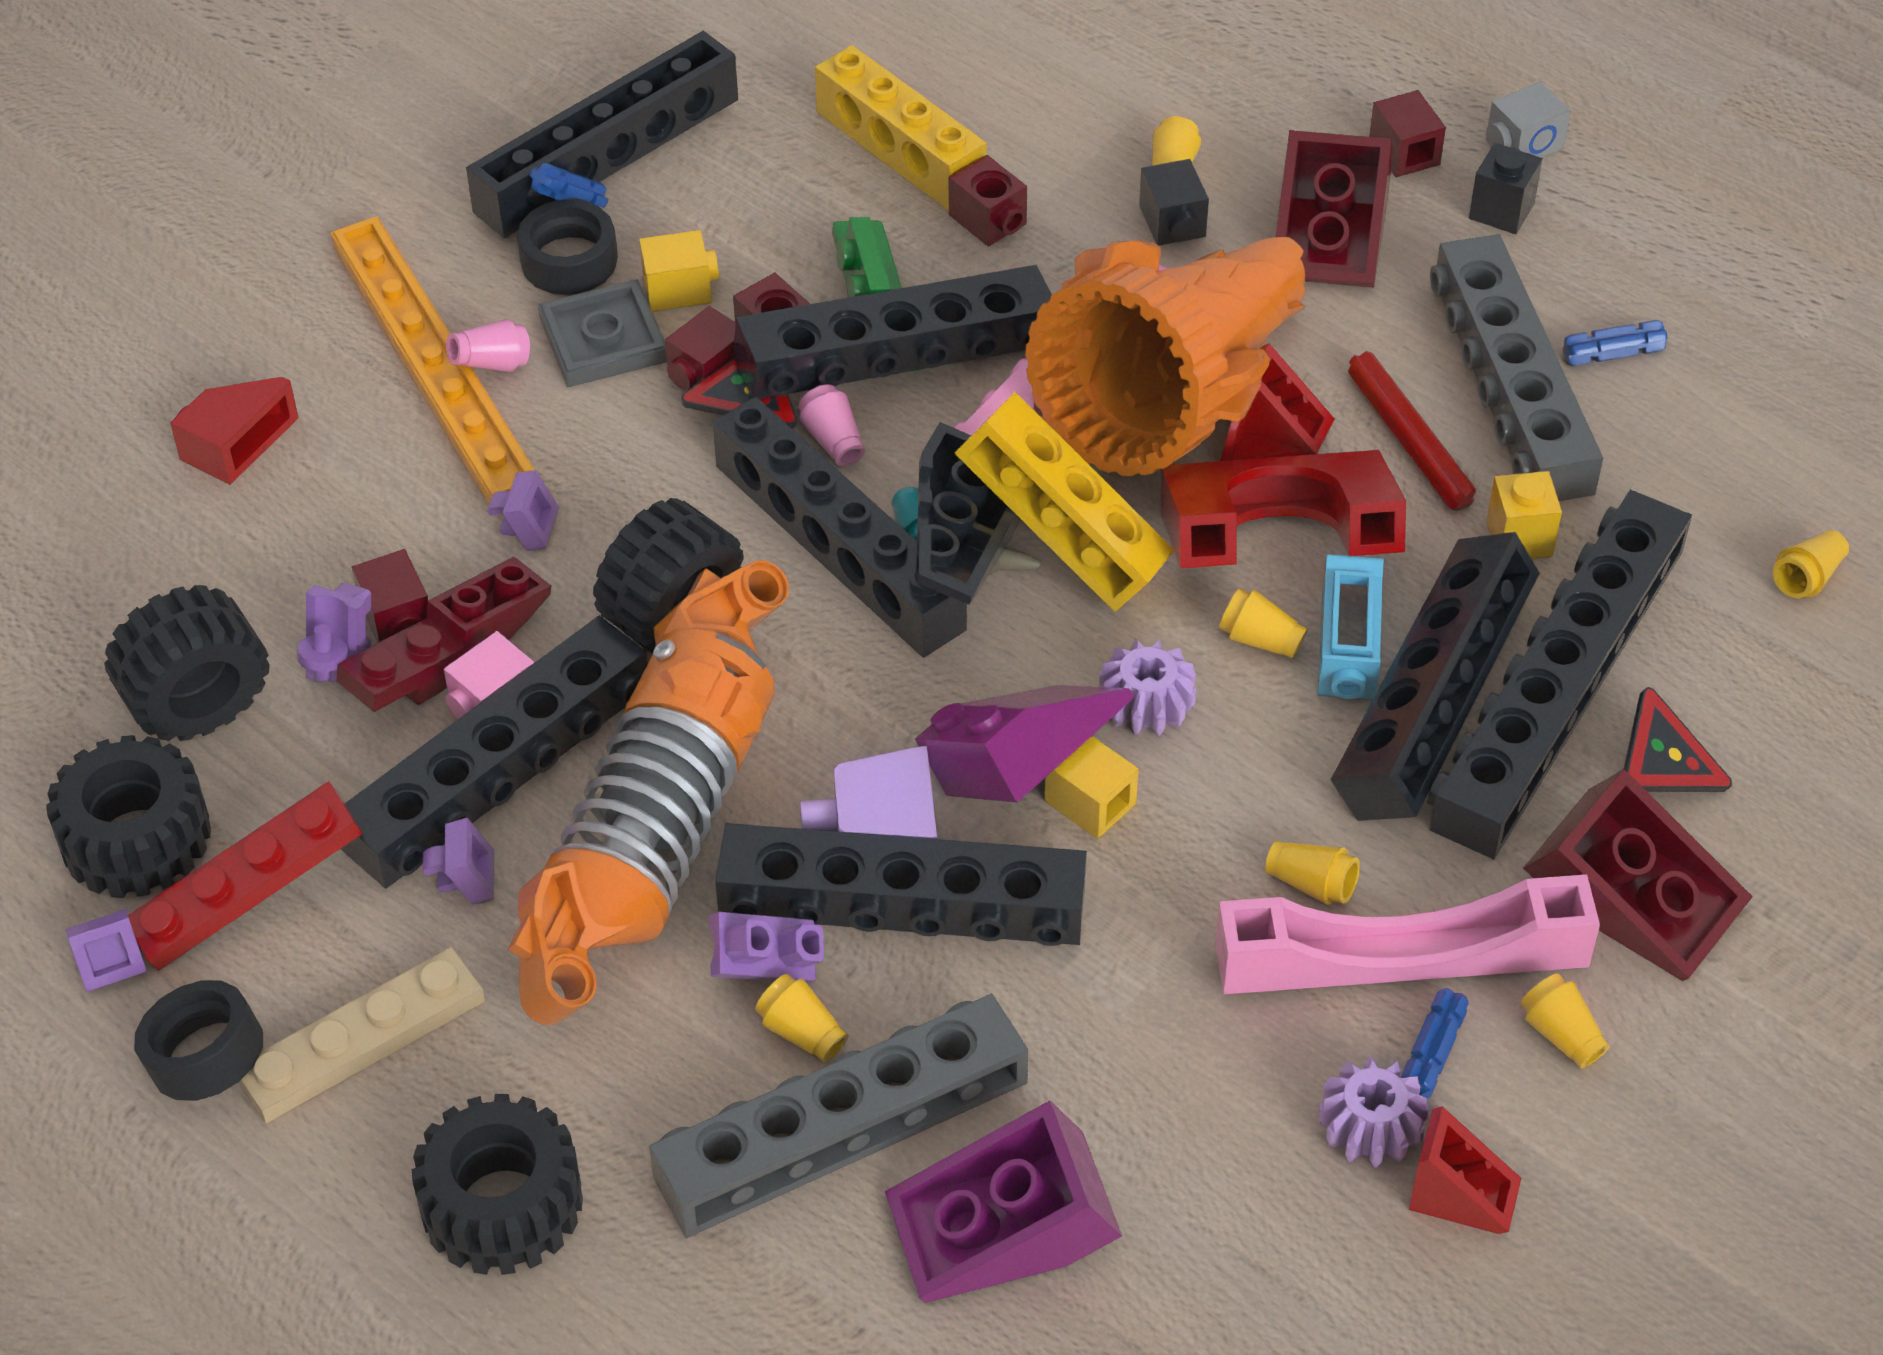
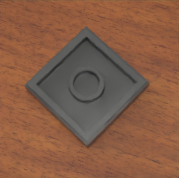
(603, 333)

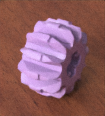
(1158, 682)
(1373, 1112)

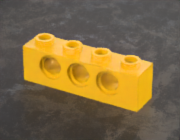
(894, 122)
(1065, 502)

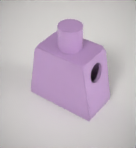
(878, 797)

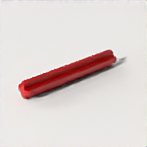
(1412, 431)

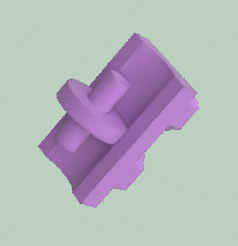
(333, 629)
(765, 947)

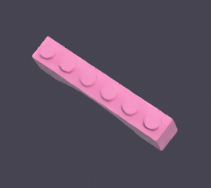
(1517, 930)

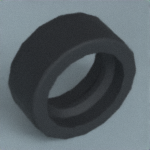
(564, 220)
(216, 1065)

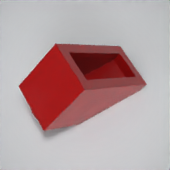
(233, 425)

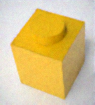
(677, 270)
(1528, 507)
(1093, 787)

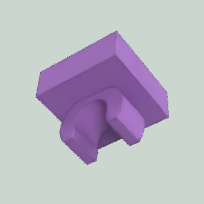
(526, 509)
(463, 862)
(105, 950)

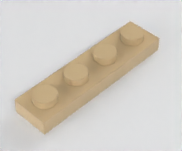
(361, 1034)

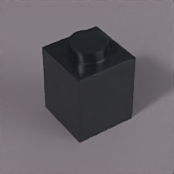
(1505, 188)
(1173, 202)

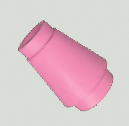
(490, 346)
(831, 422)

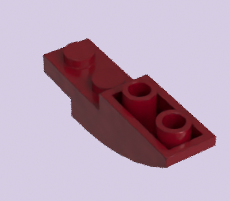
(456, 622)

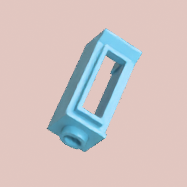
(1350, 669)

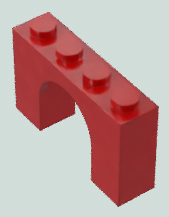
(1342, 489)

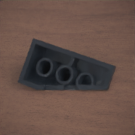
(959, 520)

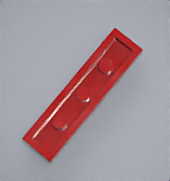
(243, 875)

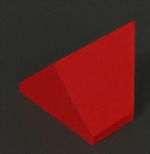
(1282, 418)
(1463, 1178)

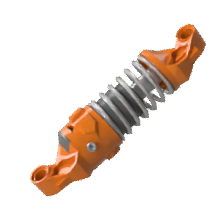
(661, 778)

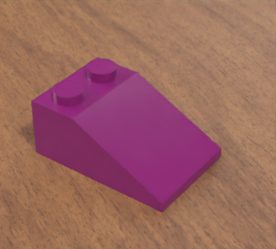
(1014, 740)
(1003, 1207)

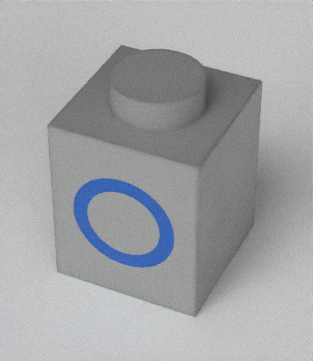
(1529, 121)

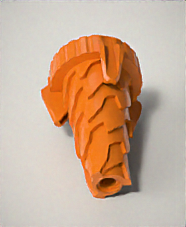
(1150, 359)

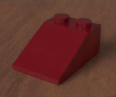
(1336, 204)
(1645, 875)

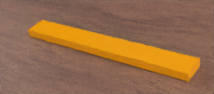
(420, 341)

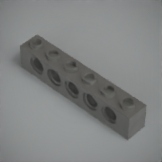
(1515, 365)
(824, 1140)

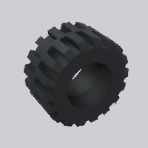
(657, 563)
(186, 663)
(136, 851)
(505, 1227)

